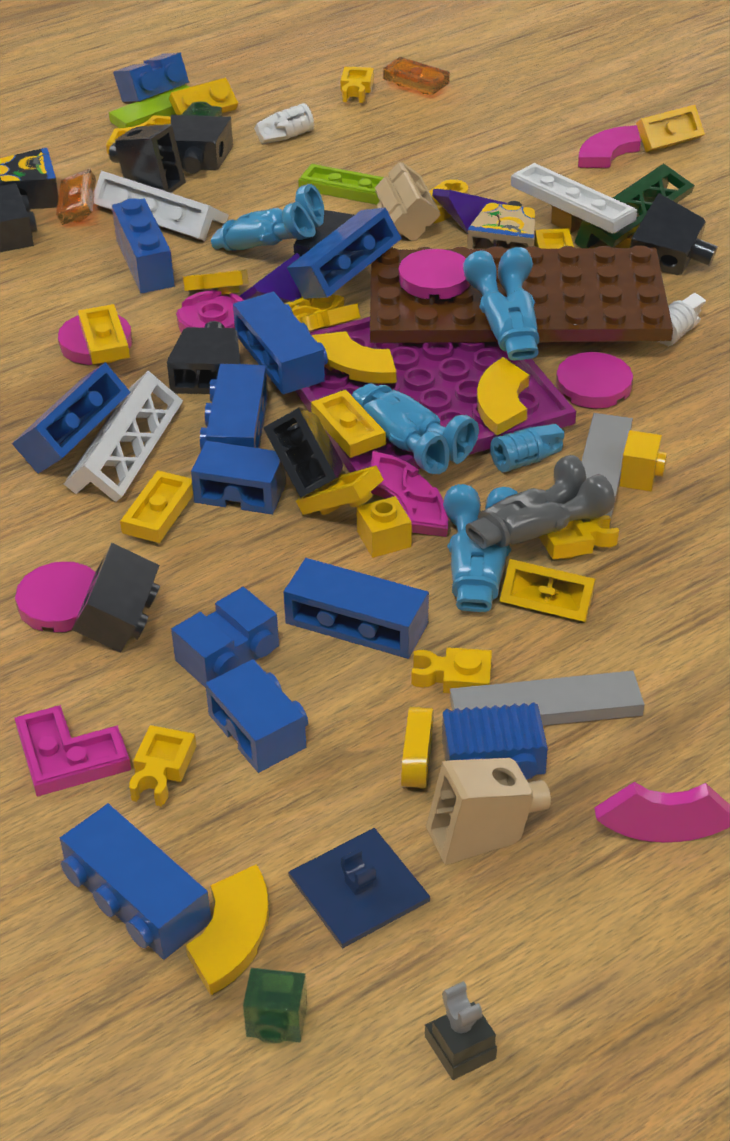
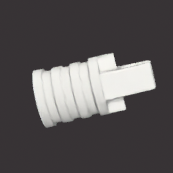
(285, 124)
(684, 316)

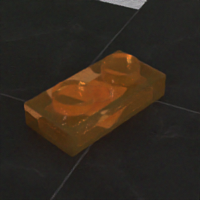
(416, 75)
(76, 197)

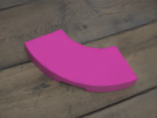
(608, 144)
(415, 494)
(665, 816)

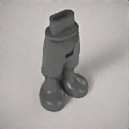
(542, 511)

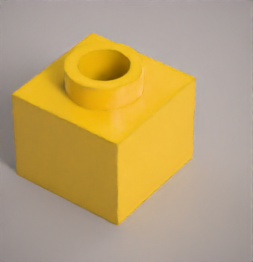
(642, 461)
(384, 527)

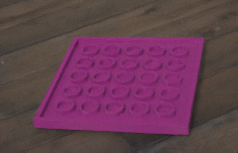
(445, 382)

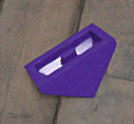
(462, 206)
(276, 281)

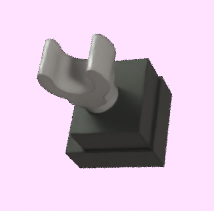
(463, 1035)

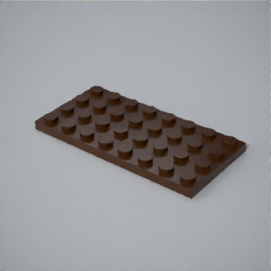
(576, 293)

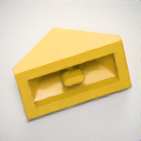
(547, 590)

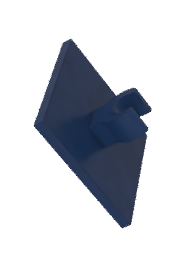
(359, 887)

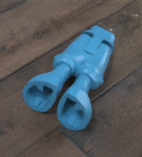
(274, 225)
(512, 316)
(417, 428)
(474, 569)

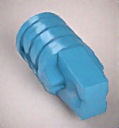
(526, 446)

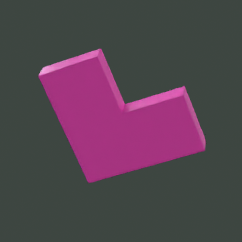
(64, 761)

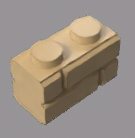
(407, 201)

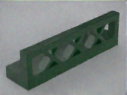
(639, 196)

